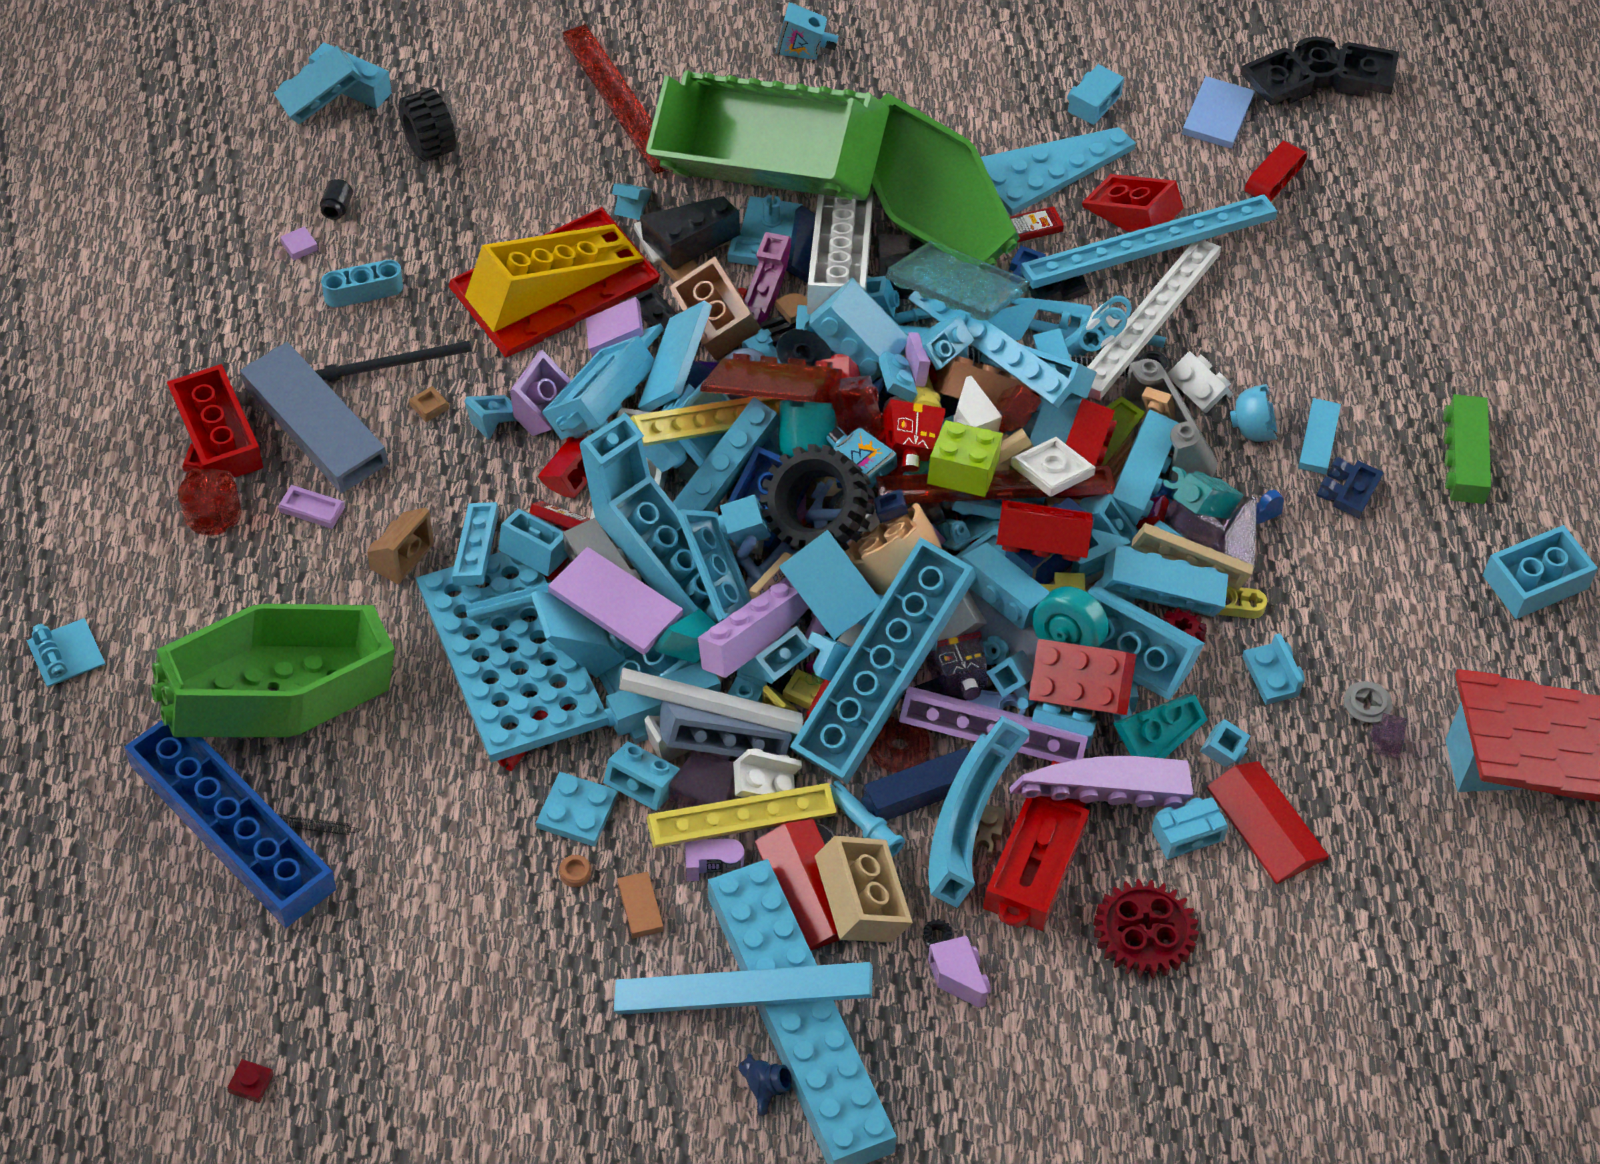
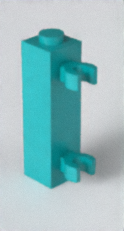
(1204, 494)

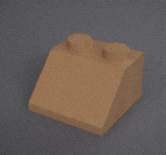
(402, 545)

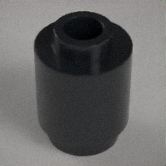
(336, 199)

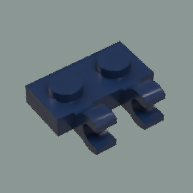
(1356, 491)

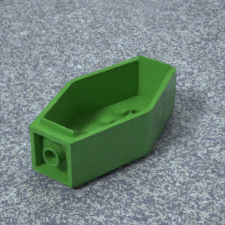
(313, 653)

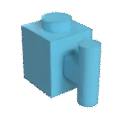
(1014, 676)

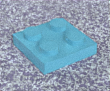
(577, 809)

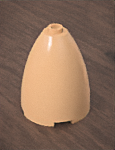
(885, 549)

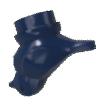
(765, 1080)

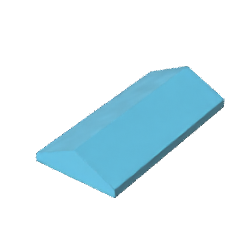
(714, 561)

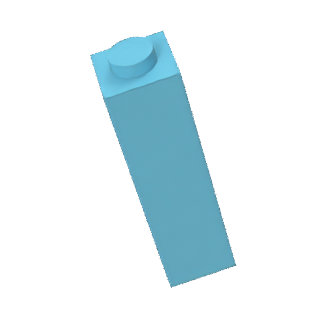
(628, 710)

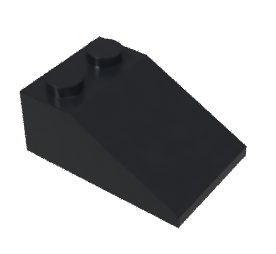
(893, 249)

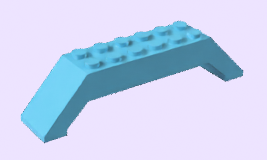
(650, 535)

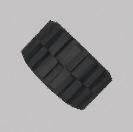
(427, 124)

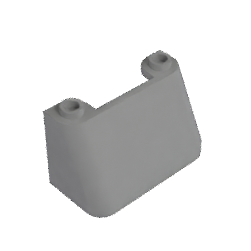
(1191, 447)

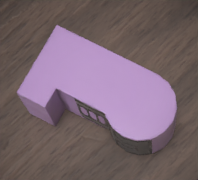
(712, 856)

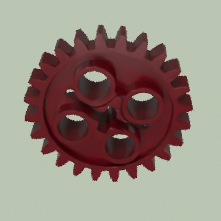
(1145, 928)

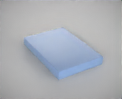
(1218, 112)

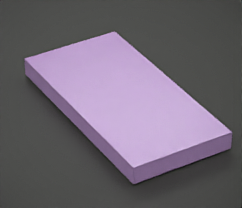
(615, 600)

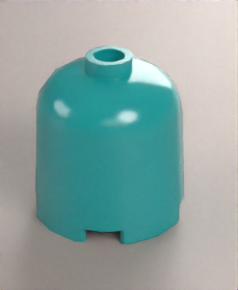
(804, 424)

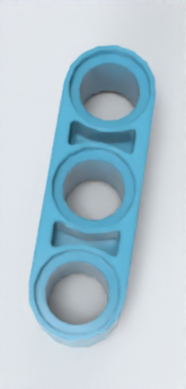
(362, 283)

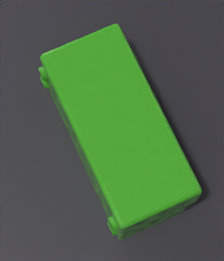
(769, 134)

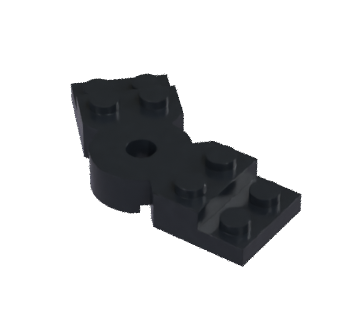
(1320, 65)

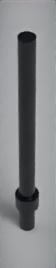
(334, 372)

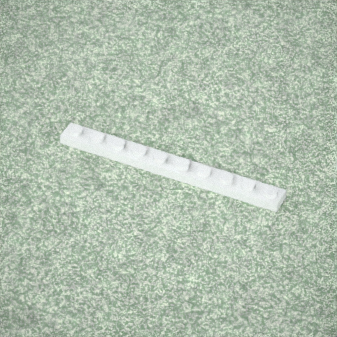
(1151, 315)

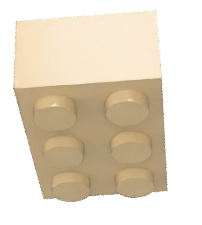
(863, 889)

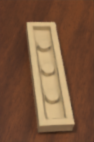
(1173, 547)

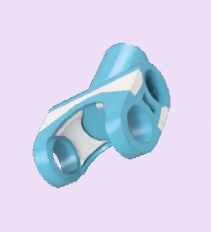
(1099, 328)

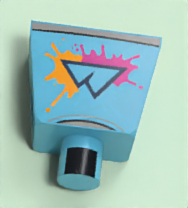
(804, 34)
(865, 451)

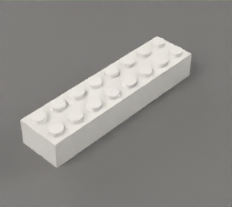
(839, 246)

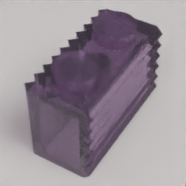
(1194, 527)

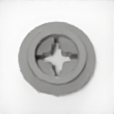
(1356, 696)

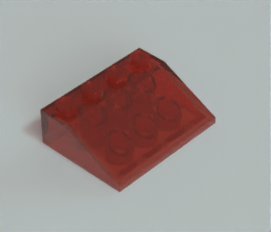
(773, 379)

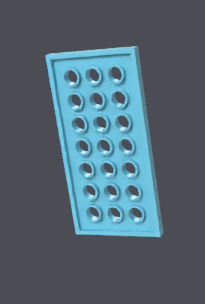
(471, 674)

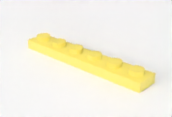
(740, 815)

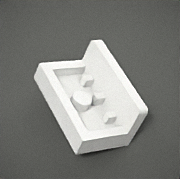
(1198, 382)

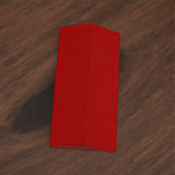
(1266, 821)
(792, 857)

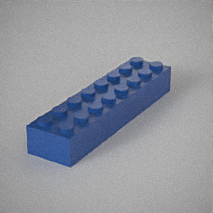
(232, 822)

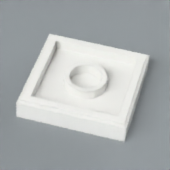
(1053, 466)

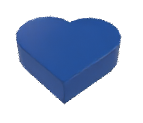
(1269, 506)

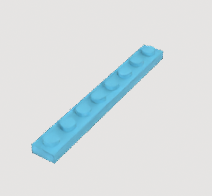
(1005, 352)

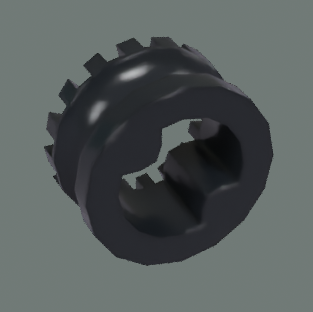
(936, 925)

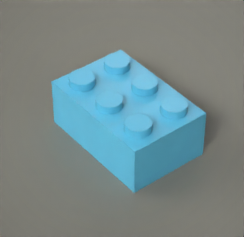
(1539, 571)

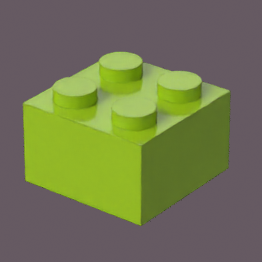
(964, 458)

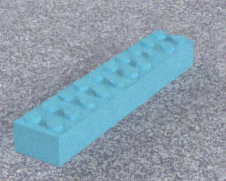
(806, 1035)

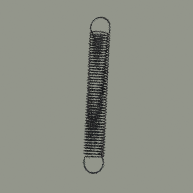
(328, 823)

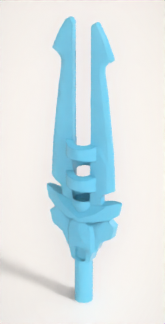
(1068, 310)

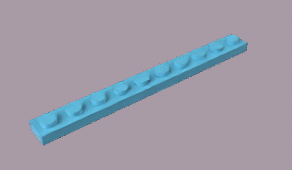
(1148, 241)

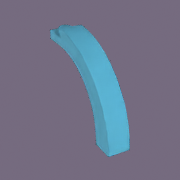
(959, 819)

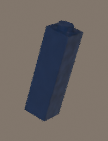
(913, 786)

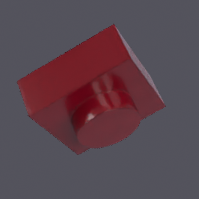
(250, 1081)

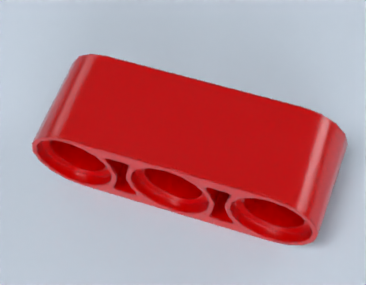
(1276, 171)

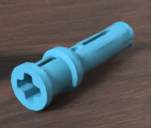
(872, 826)

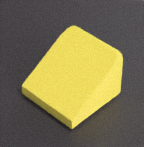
(775, 698)

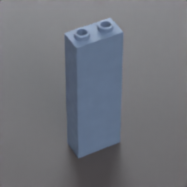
(314, 417)

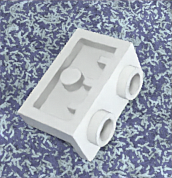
(763, 773)

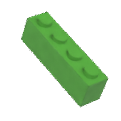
(1468, 449)

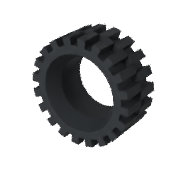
(795, 475)

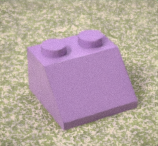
(535, 391)

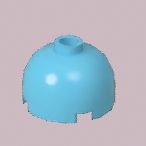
(1255, 414)

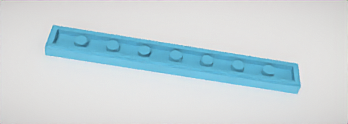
(743, 988)

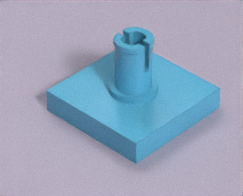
(768, 216)

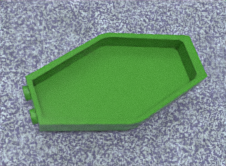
(939, 186)

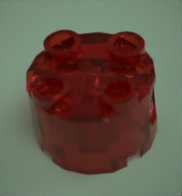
(209, 501)

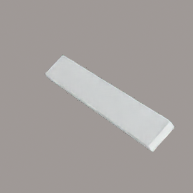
(710, 701)

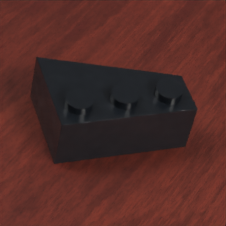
(690, 229)

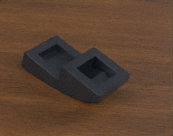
(1061, 290)

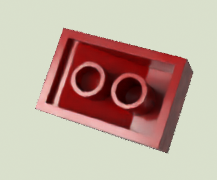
(1135, 201)

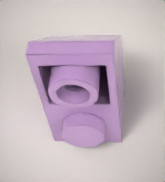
(957, 970)

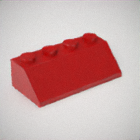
(216, 421)

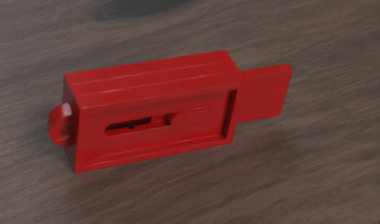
(1036, 860)

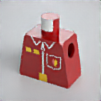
(912, 431)

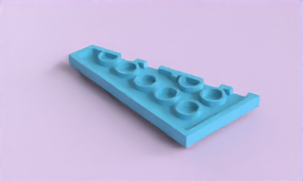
(1042, 169)

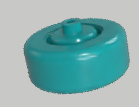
(1071, 618)

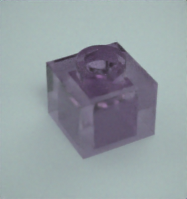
(1389, 735)

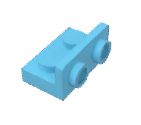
(1274, 670)

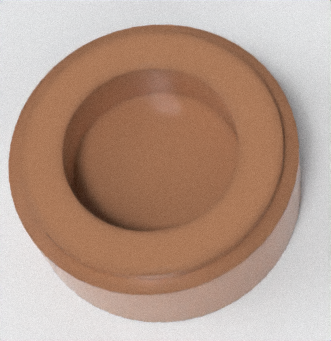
(575, 871)

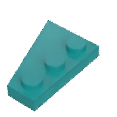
(1162, 727)

